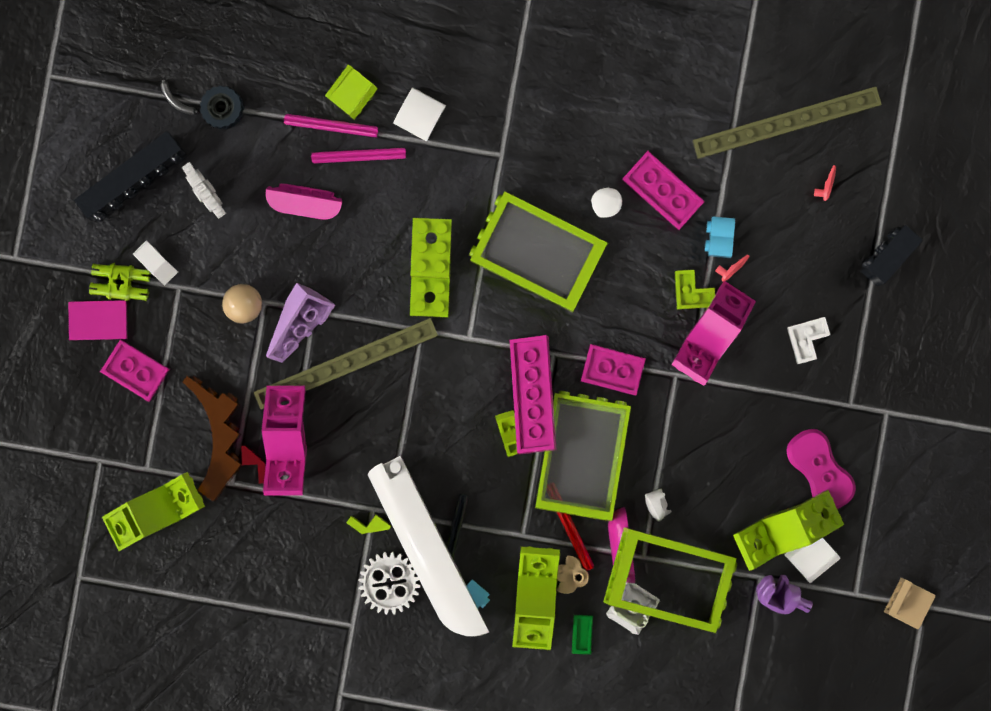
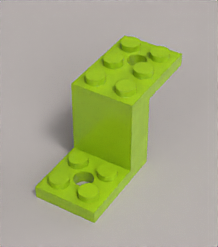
(153, 511)
(788, 530)
(536, 598)

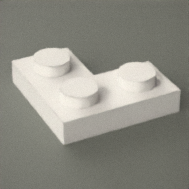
(802, 336)

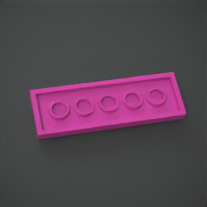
(532, 394)

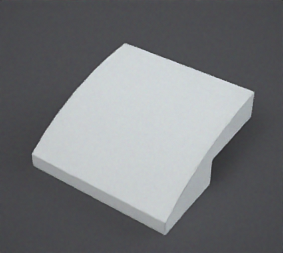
(419, 114)

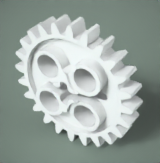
(203, 190)
(392, 600)

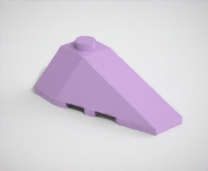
(300, 315)

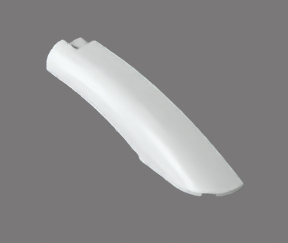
(426, 548)

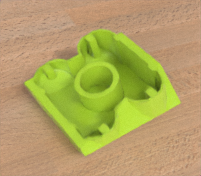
(351, 92)

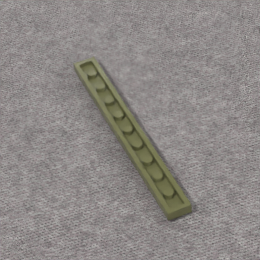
(786, 122)
(357, 358)

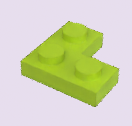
(687, 296)

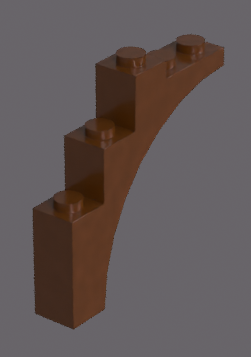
(224, 435)

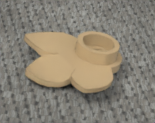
(567, 575)

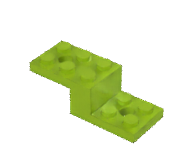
(430, 267)

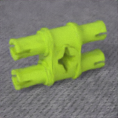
(127, 274)

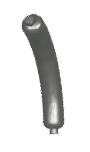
(175, 103)

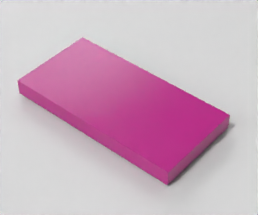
(663, 190)

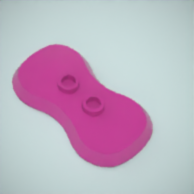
(813, 457)

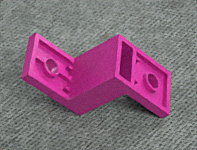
(713, 333)
(284, 440)

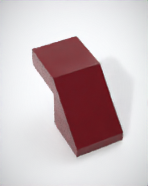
(249, 457)

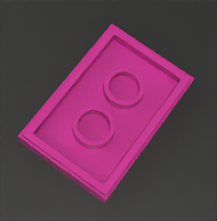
(97, 320)
(613, 369)
(135, 370)

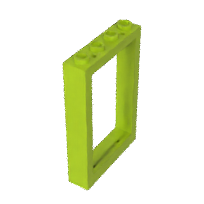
(623, 563)

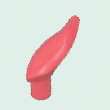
(825, 193)
(726, 274)

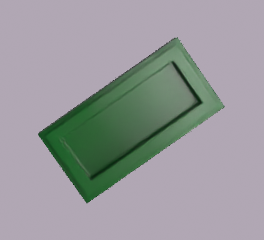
(582, 634)

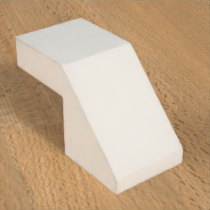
(155, 263)

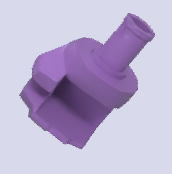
(783, 597)

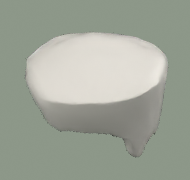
(606, 202)
(657, 504)

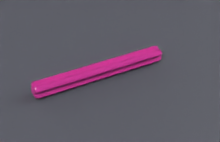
(331, 125)
(358, 155)

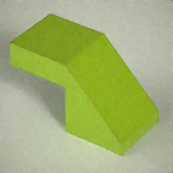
(506, 425)
(375, 525)

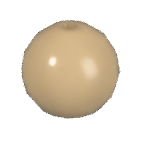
(242, 303)

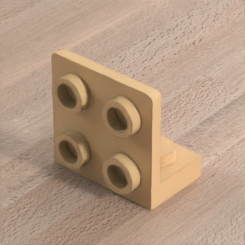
(909, 603)

